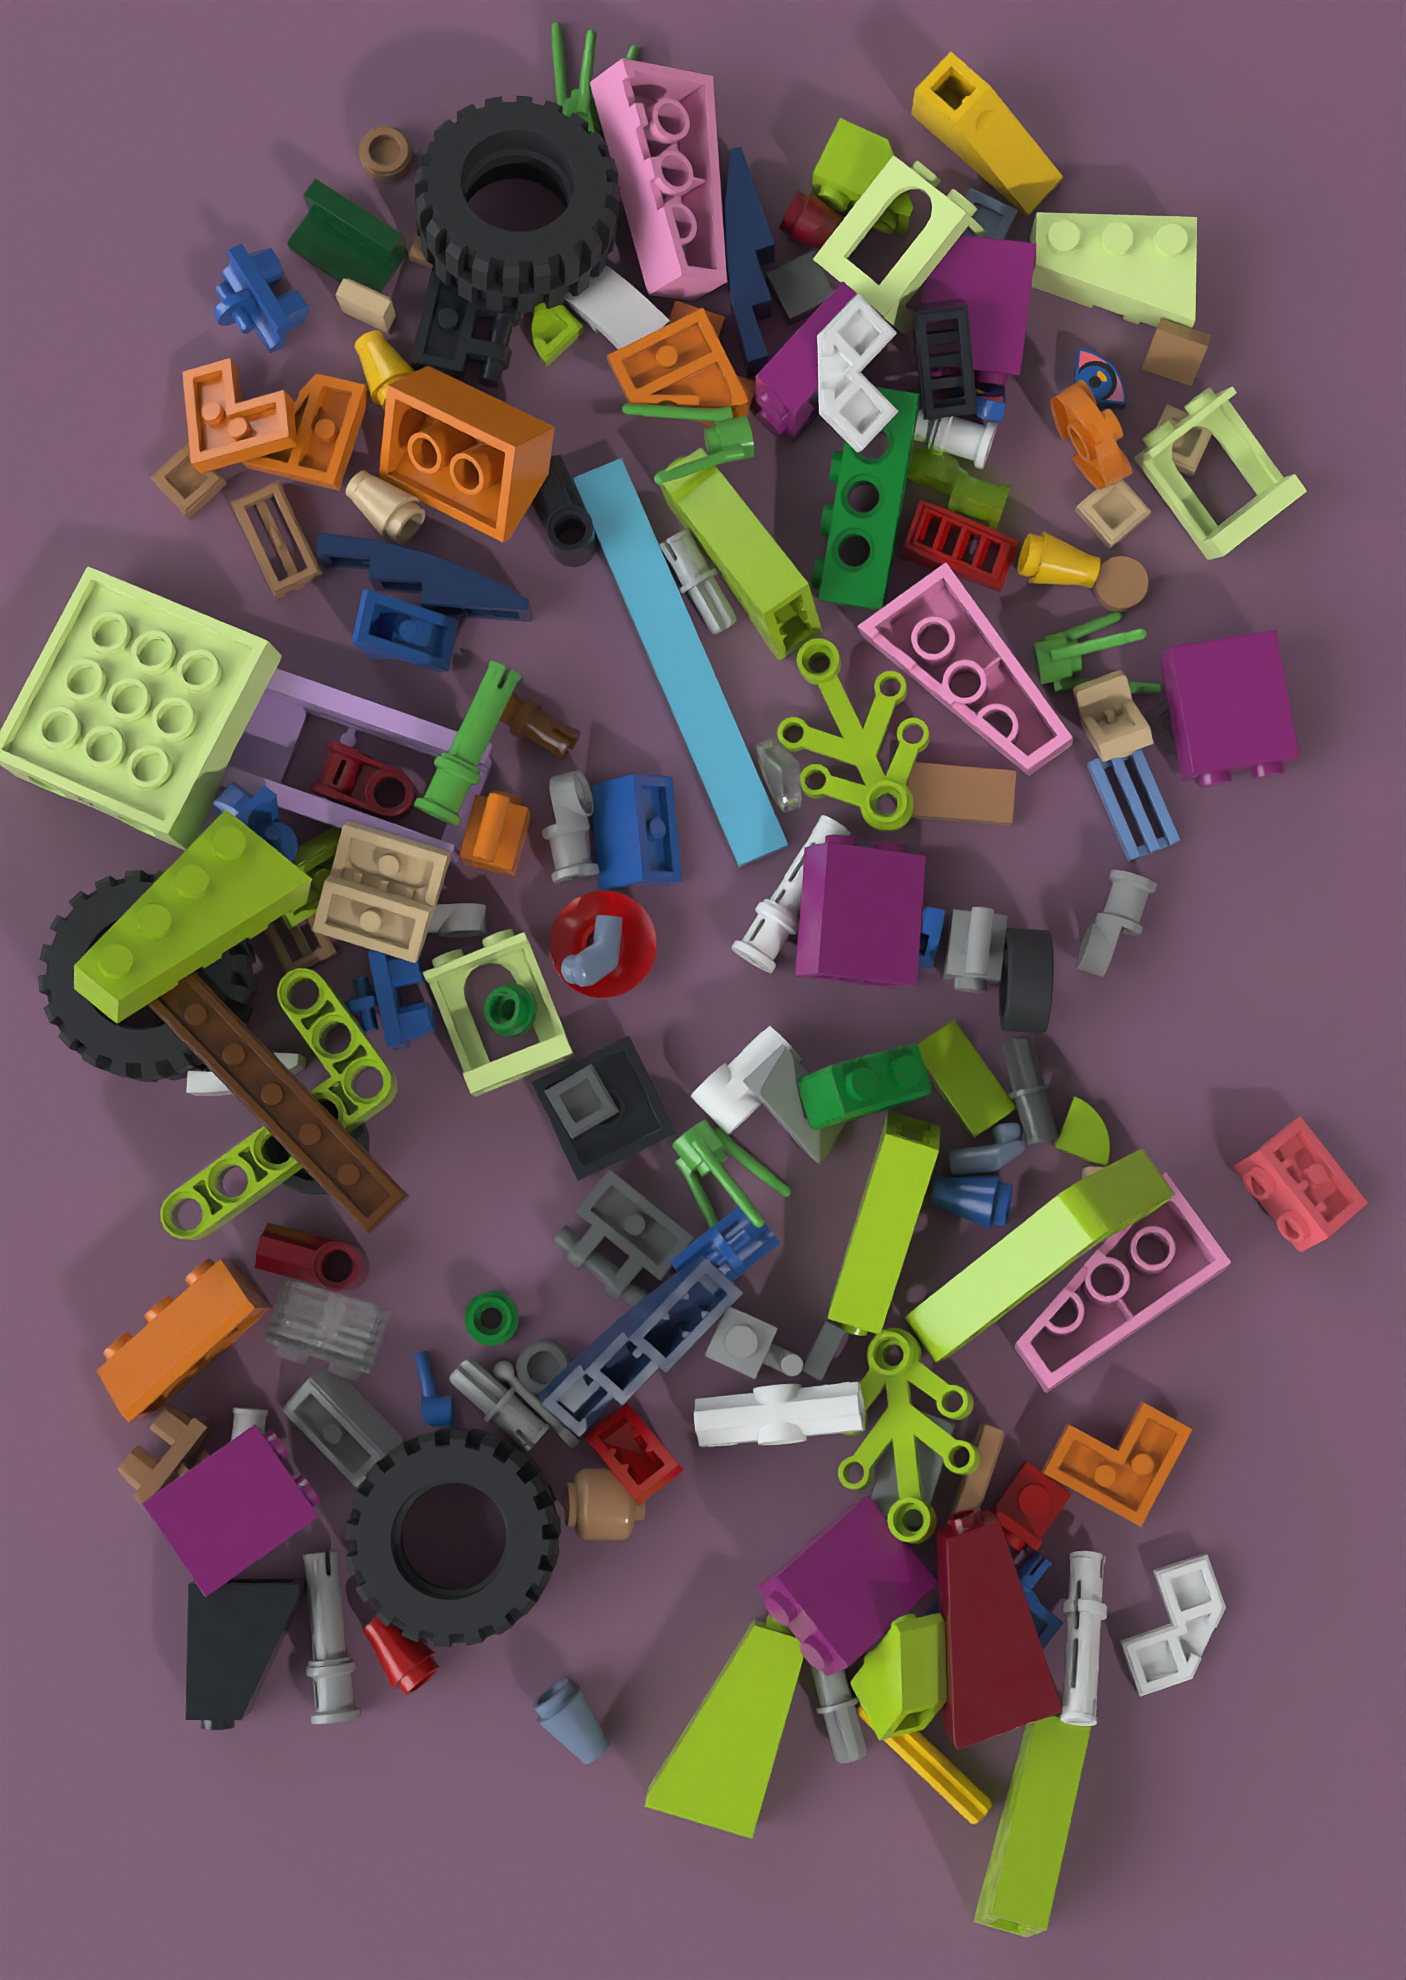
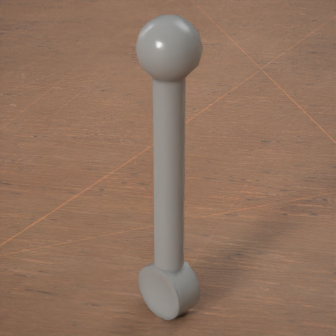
(504, 1372)

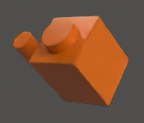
(495, 833)

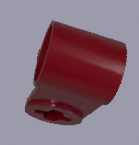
(360, 782)

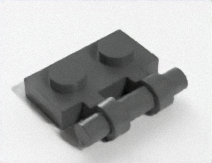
(634, 1227)

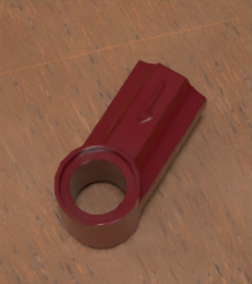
(308, 1257)

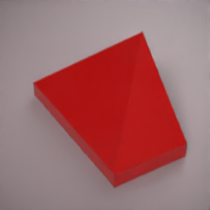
(633, 1453)

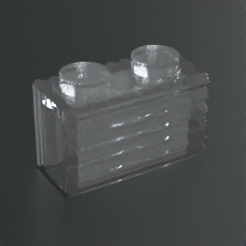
(328, 1327)

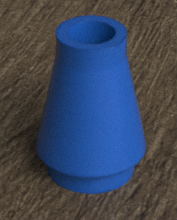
(974, 1198)

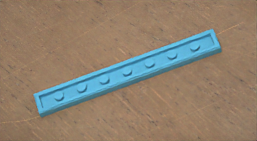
(680, 663)

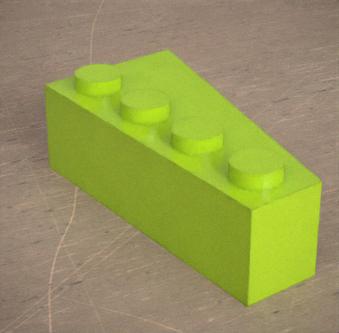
(194, 912)

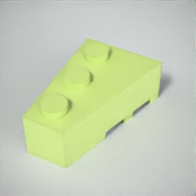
(1119, 263)

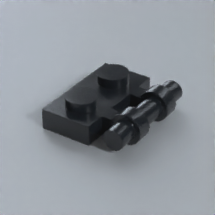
(448, 330)

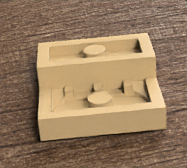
(381, 891)

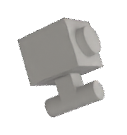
(974, 949)
(747, 1343)

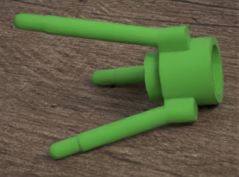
(581, 99)
(725, 442)
(1061, 654)
(703, 1151)

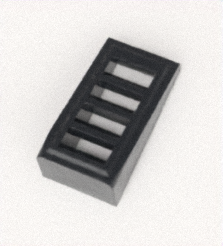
(936, 312)

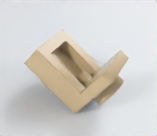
(1111, 716)

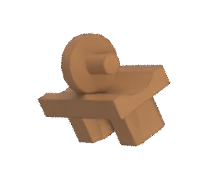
(185, 1437)

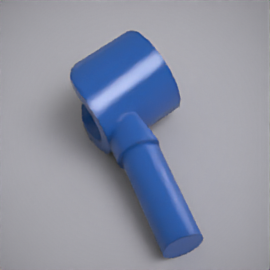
(435, 1410)

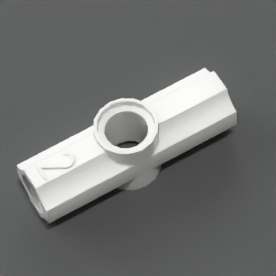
(779, 1414)

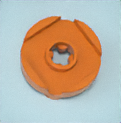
(1092, 435)

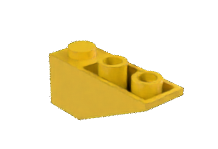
(984, 133)

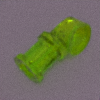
(967, 493)

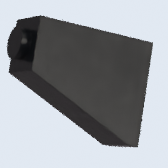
(234, 1644)

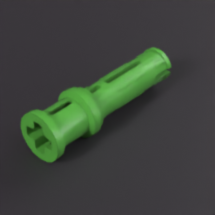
(458, 767)

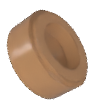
(386, 154)
(1121, 584)

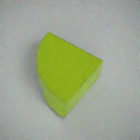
(553, 331)
(1084, 1134)

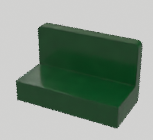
(346, 240)

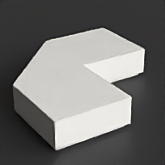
(844, 392)
(1175, 1650)

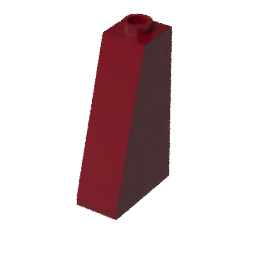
(992, 1646)

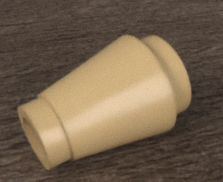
(386, 507)

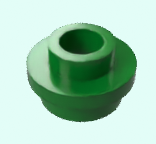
(500, 1005)
(474, 1313)

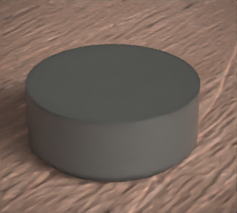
(541, 1364)

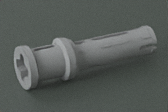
(330, 1663)

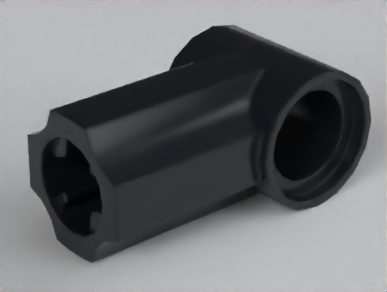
(561, 508)

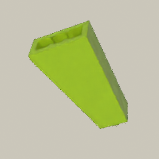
(745, 556)
(884, 1223)
(731, 1742)
(1033, 1828)

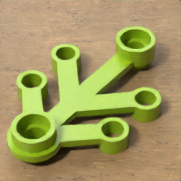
(858, 744)
(902, 1425)

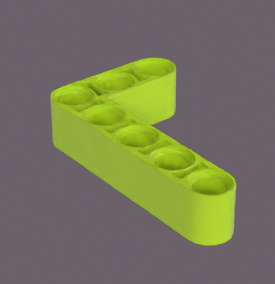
(252, 1152)
(1038, 1252)

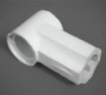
(724, 1092)

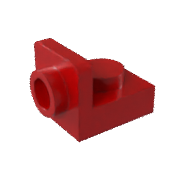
(1029, 1506)

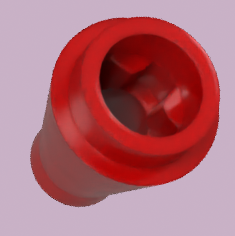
(403, 1660)

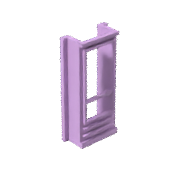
(276, 727)

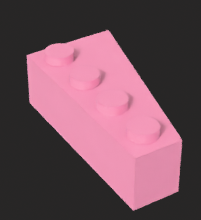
(667, 162)
(962, 661)
(1122, 1290)

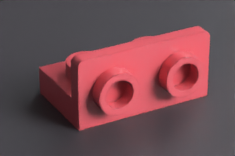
(1300, 1185)

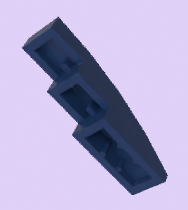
(747, 249)
(442, 584)
(639, 1343)

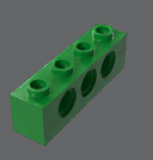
(868, 584)

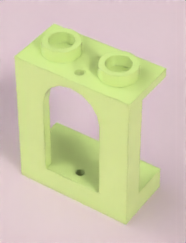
(947, 222)
(1221, 419)
(448, 984)

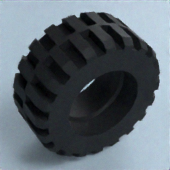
(526, 144)
(120, 1047)
(379, 1554)

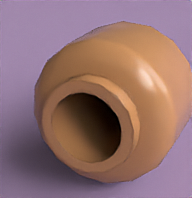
(600, 1506)

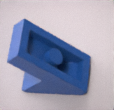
(404, 632)

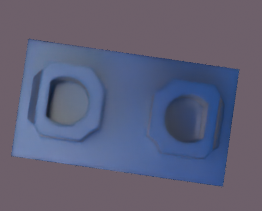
(251, 302)
(260, 815)
(398, 1022)
(729, 1245)

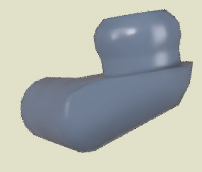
(597, 959)
(989, 1157)

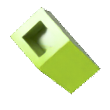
(848, 169)
(904, 1676)

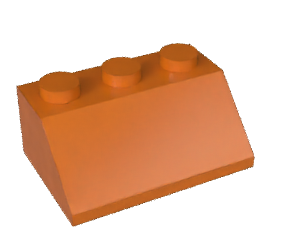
(463, 451)
(180, 1338)

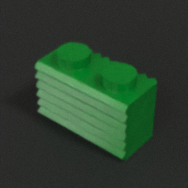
(864, 1086)

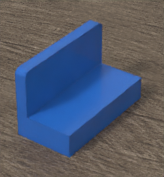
(636, 831)

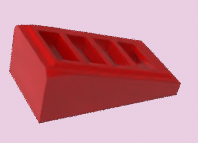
(949, 521)

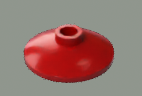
(575, 931)

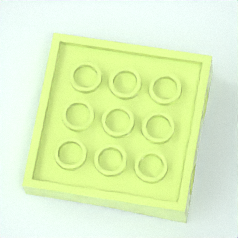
(136, 707)

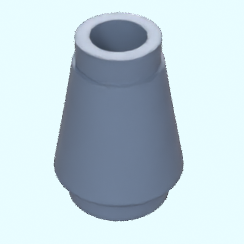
(570, 1719)

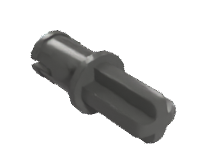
(1029, 1090)

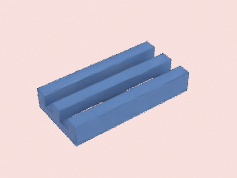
(1153, 796)

